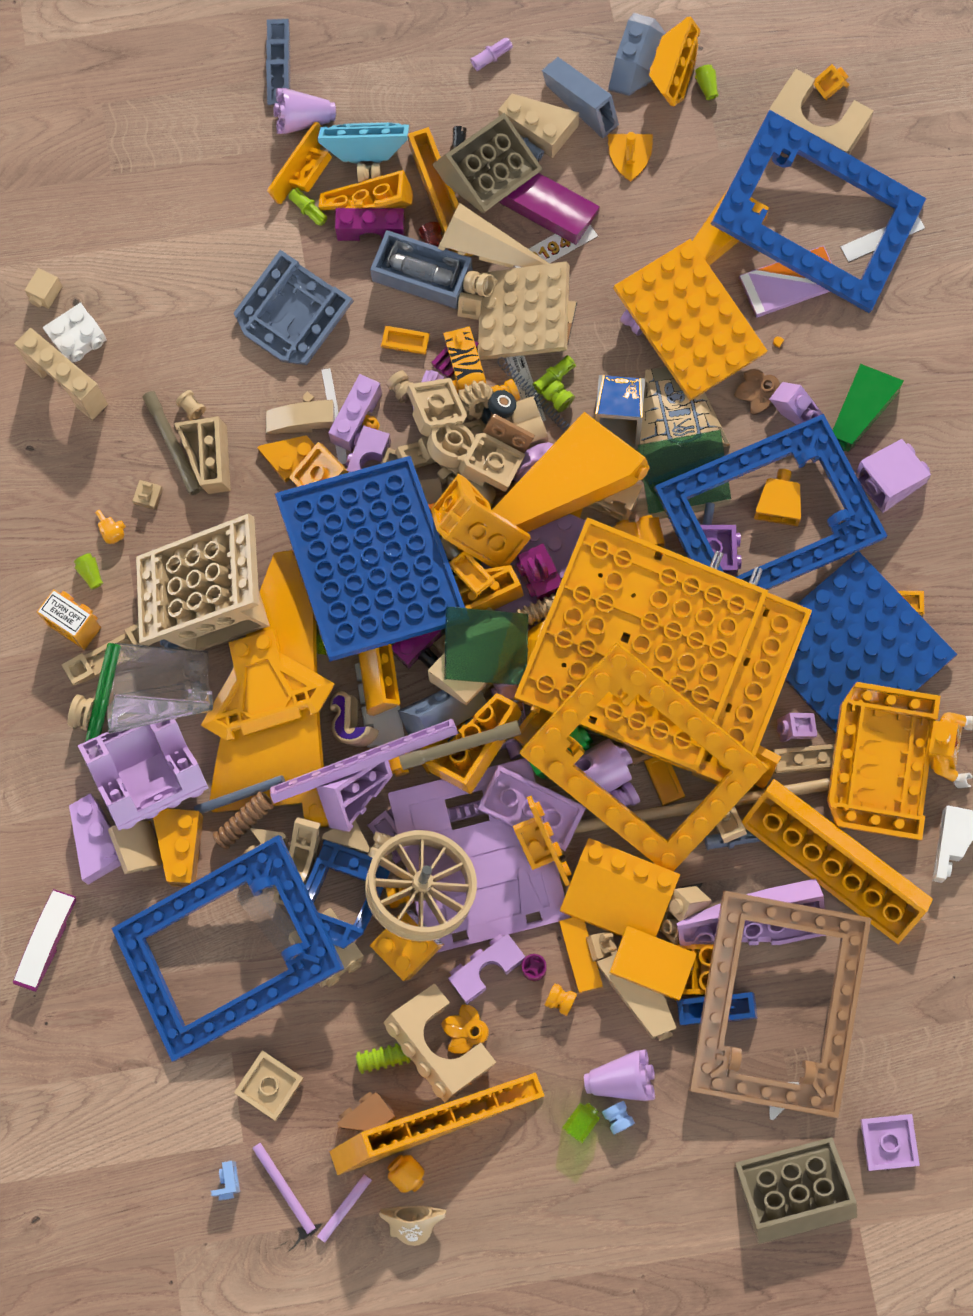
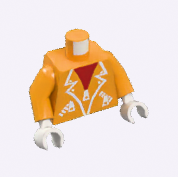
(945, 747)

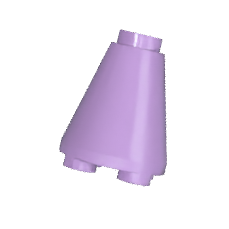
(299, 111)
(623, 1078)

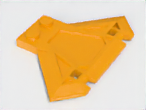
(264, 688)

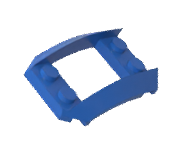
(352, 864)

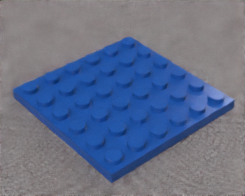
(862, 635)

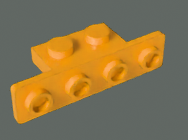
(302, 166)
(537, 843)

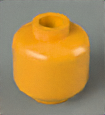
(406, 1173)

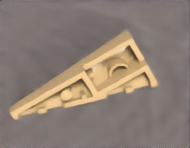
(478, 237)

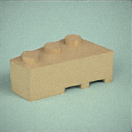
(208, 452)
(619, 505)

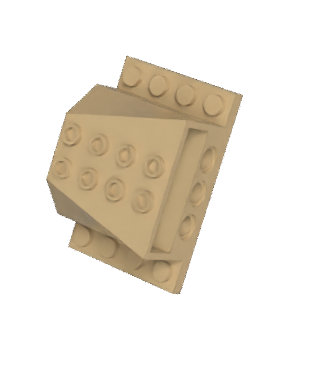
(201, 588)

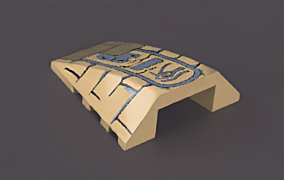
(670, 413)

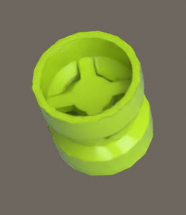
(558, 396)

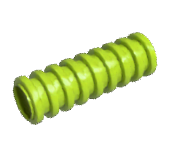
(381, 1058)

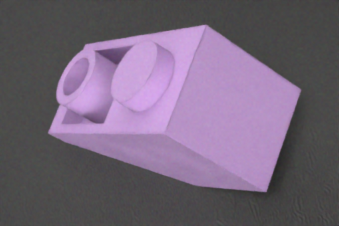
(794, 403)

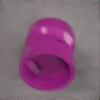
(536, 964)

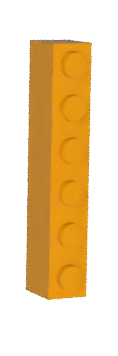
(440, 194)

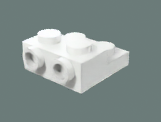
(75, 333)

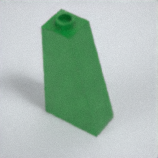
(864, 403)

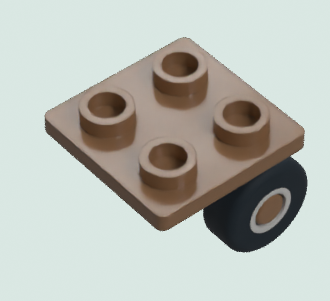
(501, 406)

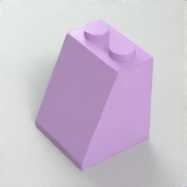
(892, 474)

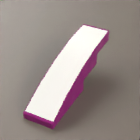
(44, 940)

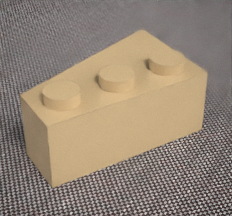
(541, 122)

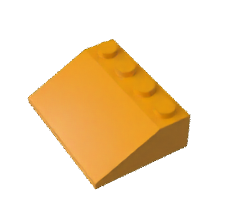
(618, 890)

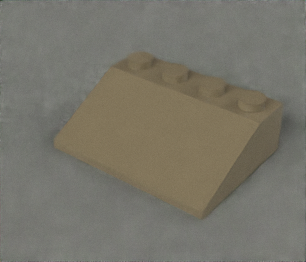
(488, 164)
(796, 1190)

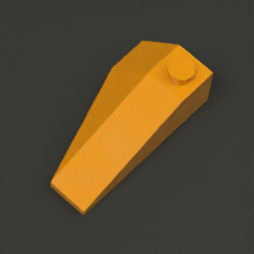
(380, 192)

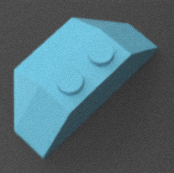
(364, 140)

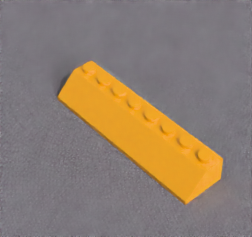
(836, 861)

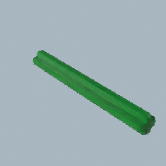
(103, 691)

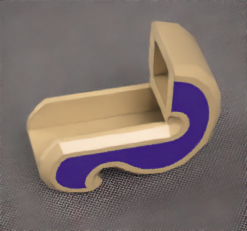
(345, 723)

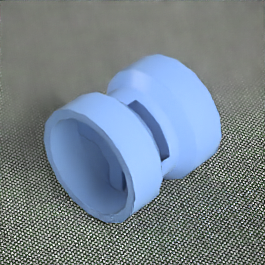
(618, 1117)

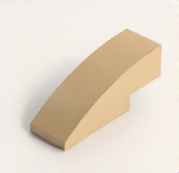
(300, 417)

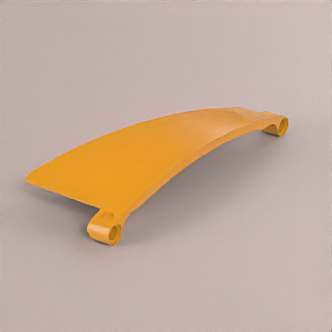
(288, 747)

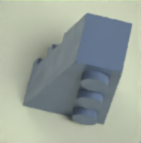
(437, 709)

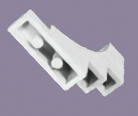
(953, 840)

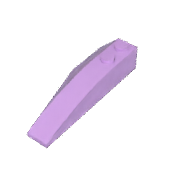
(702, 926)

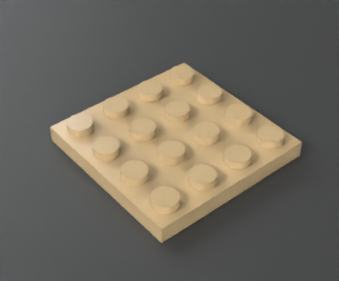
(525, 312)

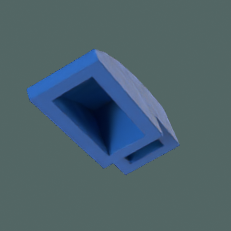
(742, 1008)

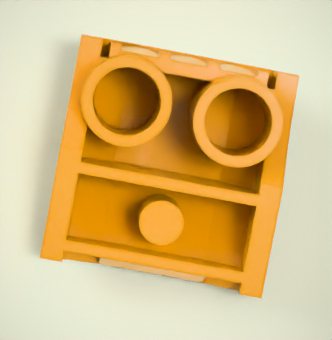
(699, 974)

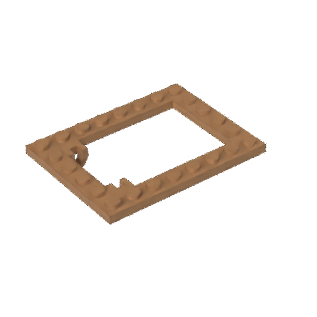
(822, 1082)

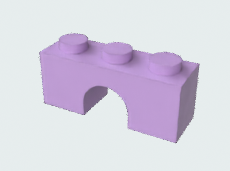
(349, 420)
(369, 446)
(502, 953)

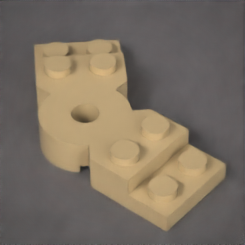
(452, 445)

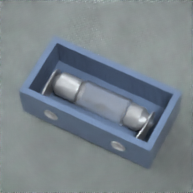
(420, 269)

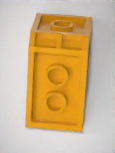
(470, 524)

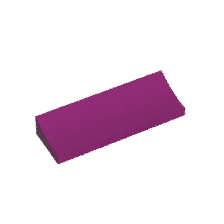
(552, 207)

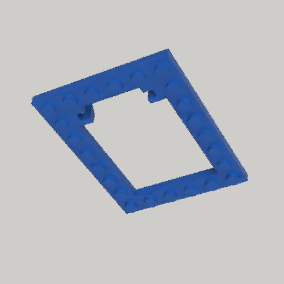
(741, 222)
(804, 442)
(261, 868)

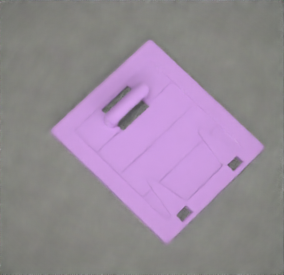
(505, 879)

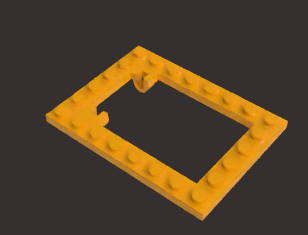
(627, 676)

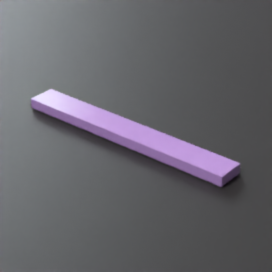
(363, 760)

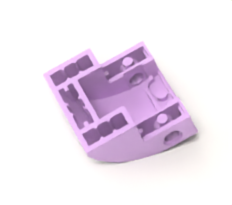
(142, 771)

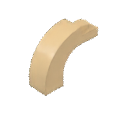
(303, 849)

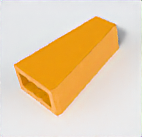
(712, 241)

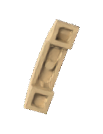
(89, 666)

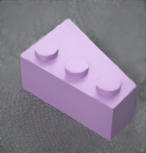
(349, 795)
(92, 839)

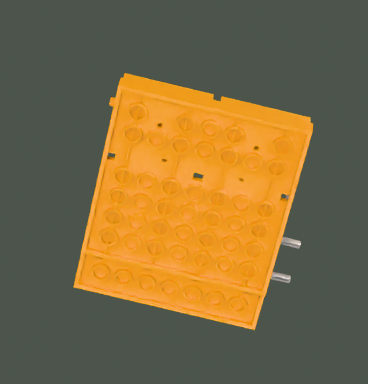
(688, 622)

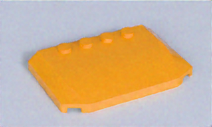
(882, 760)

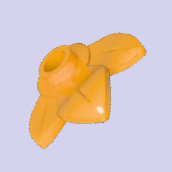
(461, 1029)

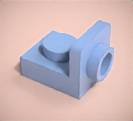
(229, 1177)

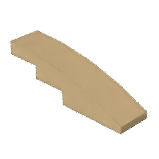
(419, 451)

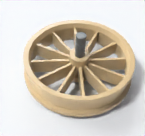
(421, 885)

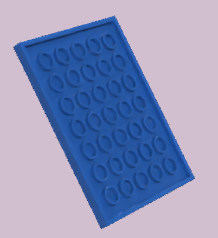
(369, 557)

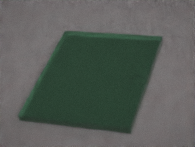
(677, 456)
(485, 646)

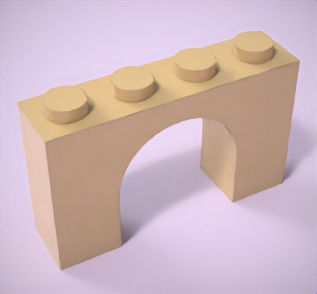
(842, 134)
(46, 360)
(444, 1075)

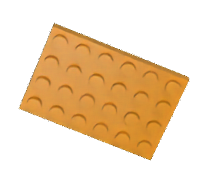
(690, 319)

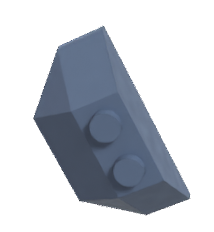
(635, 54)

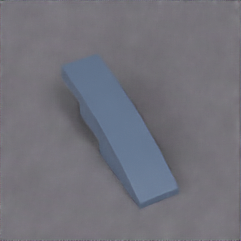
(277, 57)

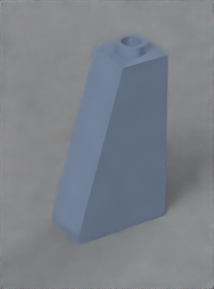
(582, 96)

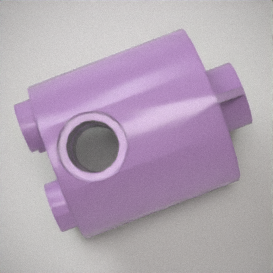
(606, 764)

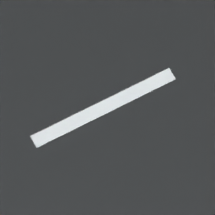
(330, 394)

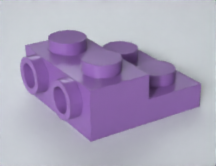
(725, 540)

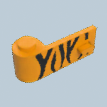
(464, 358)

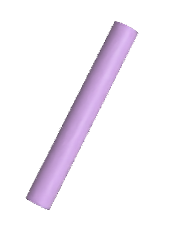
(344, 1208)

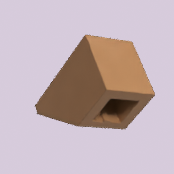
(368, 1115)

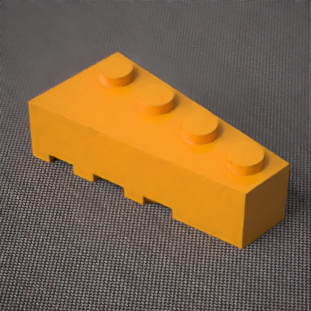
(468, 766)

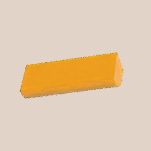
(379, 680)

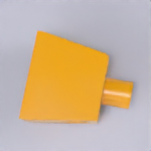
(780, 500)

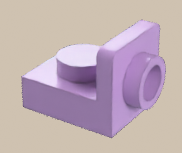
(796, 726)

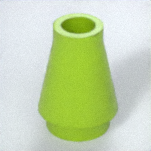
(707, 81)
(88, 570)

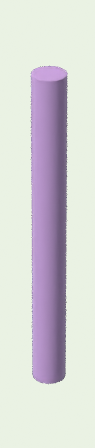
(284, 1188)

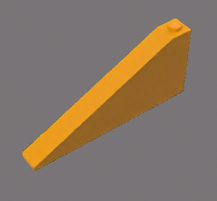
(572, 474)
(433, 1123)

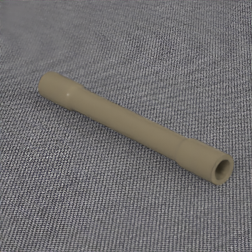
(187, 474)
(498, 733)

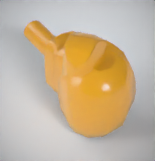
(109, 529)

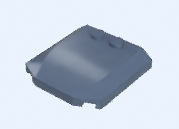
(290, 310)

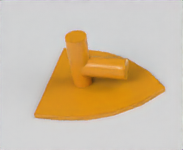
(630, 152)

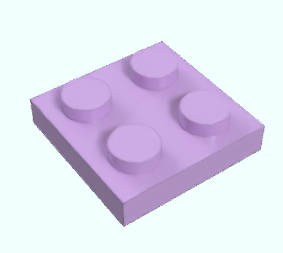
(889, 1142)

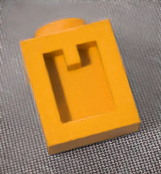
(831, 81)
(771, 761)

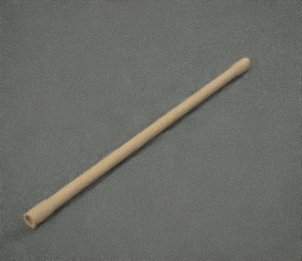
(689, 807)

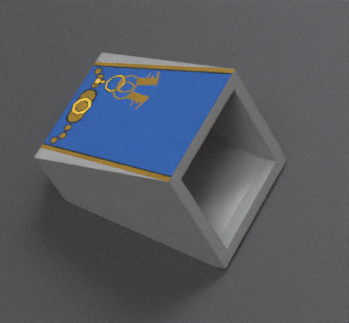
(621, 407)

